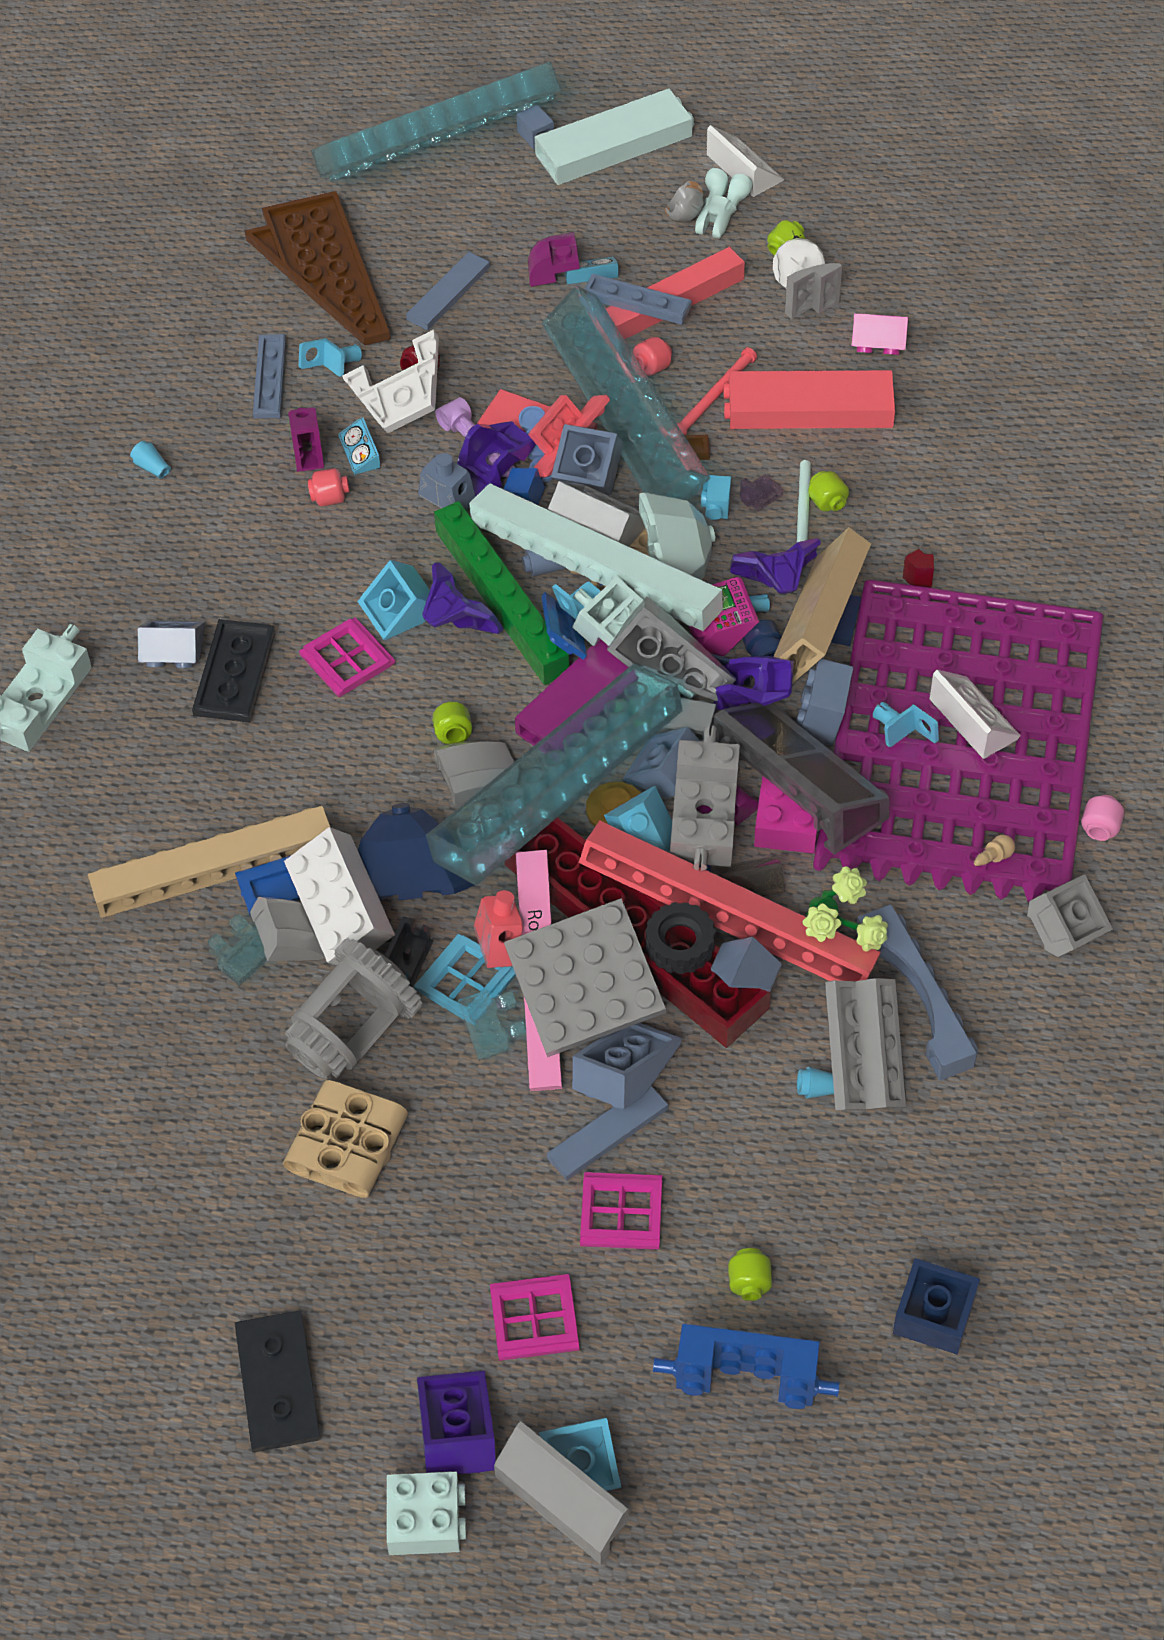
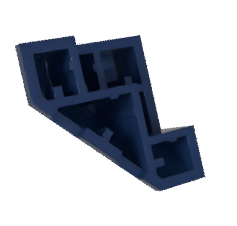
(400, 857)

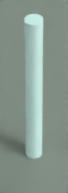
(803, 501)

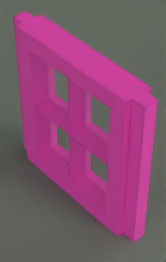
(328, 673)
(621, 1238)
(530, 1289)

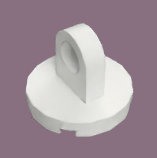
(794, 257)

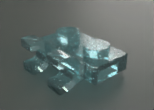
(244, 957)
(483, 1024)

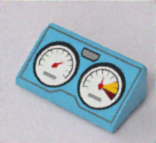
(604, 267)
(359, 447)

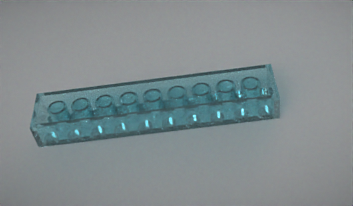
(439, 119)
(606, 366)
(554, 774)

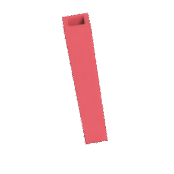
(692, 283)

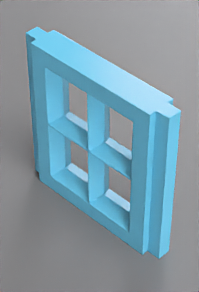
(444, 964)

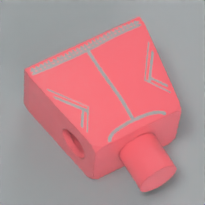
(497, 917)

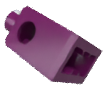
(305, 429)

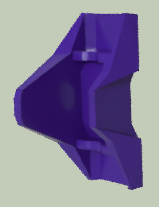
(489, 439)
(778, 569)
(448, 605)
(772, 681)

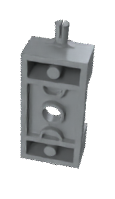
(709, 778)

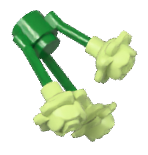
(823, 912)

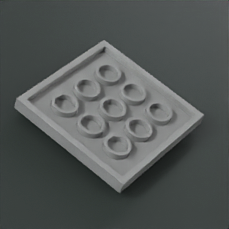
(584, 977)

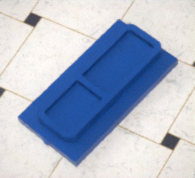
(560, 629)
(266, 881)

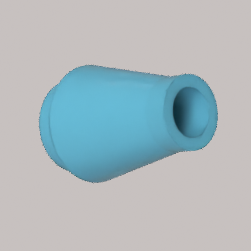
(149, 459)
(814, 1082)

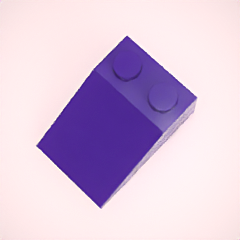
(456, 1423)

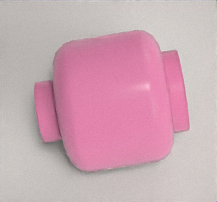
(1102, 817)

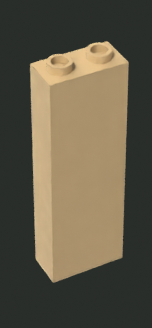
(822, 602)

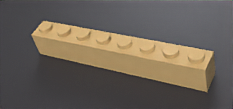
(202, 862)

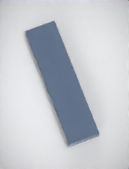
(447, 291)
(639, 299)
(269, 376)
(605, 1134)

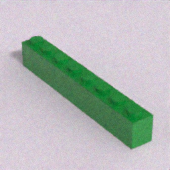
(500, 591)

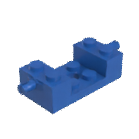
(756, 1353)

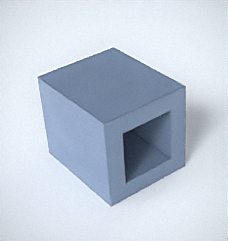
(533, 123)

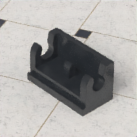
(409, 948)

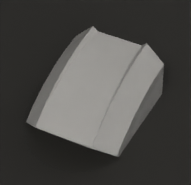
(471, 766)
(1068, 916)
(285, 930)

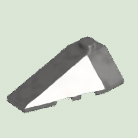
(664, 647)

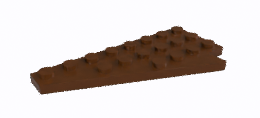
(319, 254)

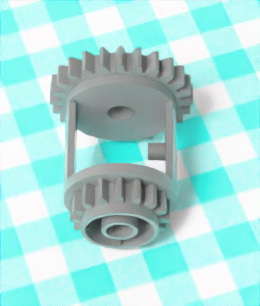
(376, 981)

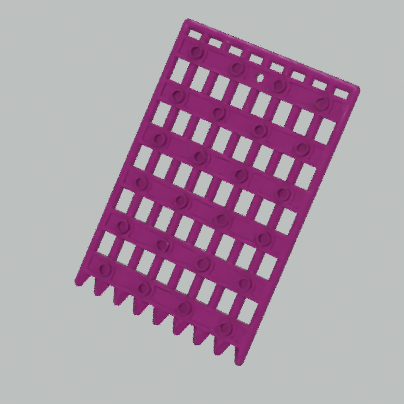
(951, 809)

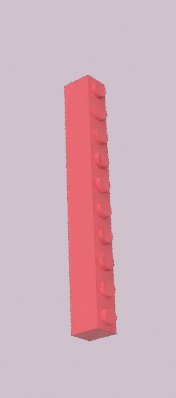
(728, 904)

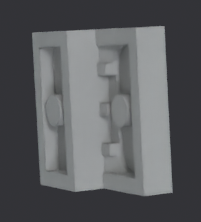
(813, 288)

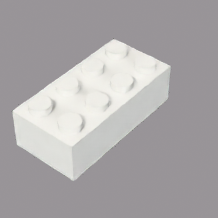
(338, 893)

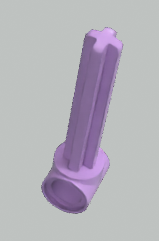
(457, 417)

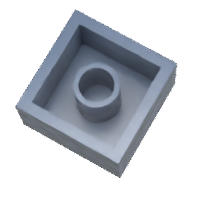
(824, 700)

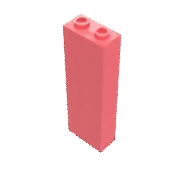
(809, 399)

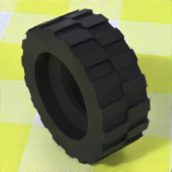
(680, 960)

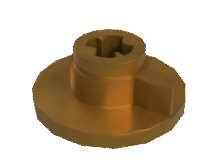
(606, 798)

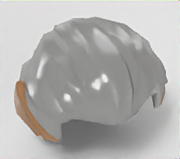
(686, 202)

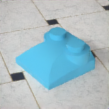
(589, 1449)

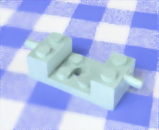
(607, 613)
(51, 668)

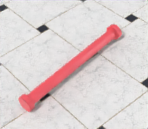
(747, 356)

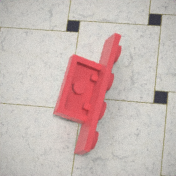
(550, 426)

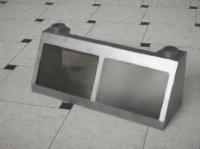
(805, 771)

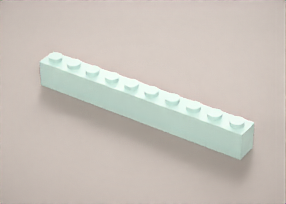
(595, 555)

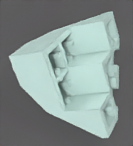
(676, 533)

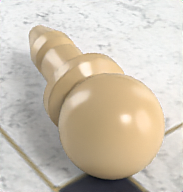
(998, 849)

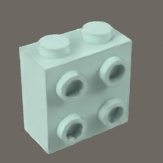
(424, 1513)

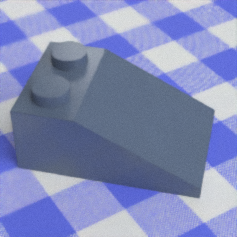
(623, 1064)

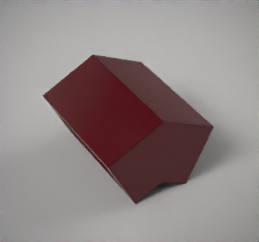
(919, 569)

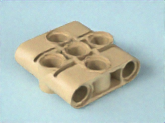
(357, 1164)

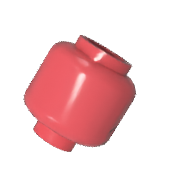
(653, 355)
(328, 487)

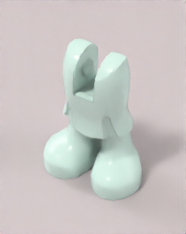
(718, 208)

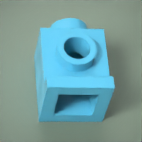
(716, 497)

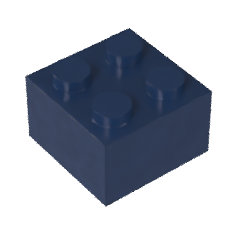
(936, 1306)

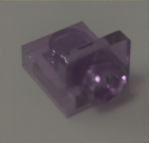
(760, 492)

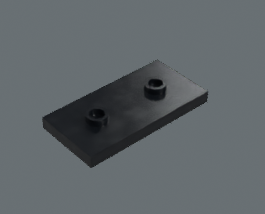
(234, 670)
(277, 1381)

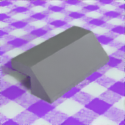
(865, 1044)
(560, 1492)

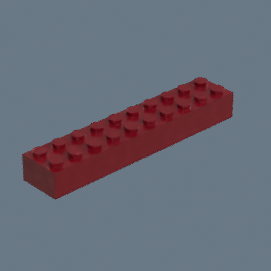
(700, 995)

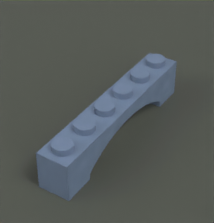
(950, 1048)

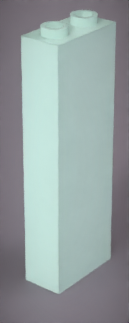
(613, 136)

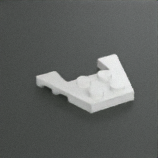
(405, 394)

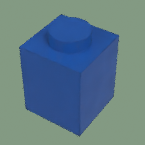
(525, 484)

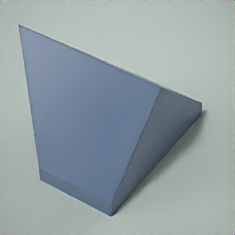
(746, 964)

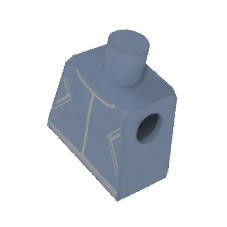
(446, 483)

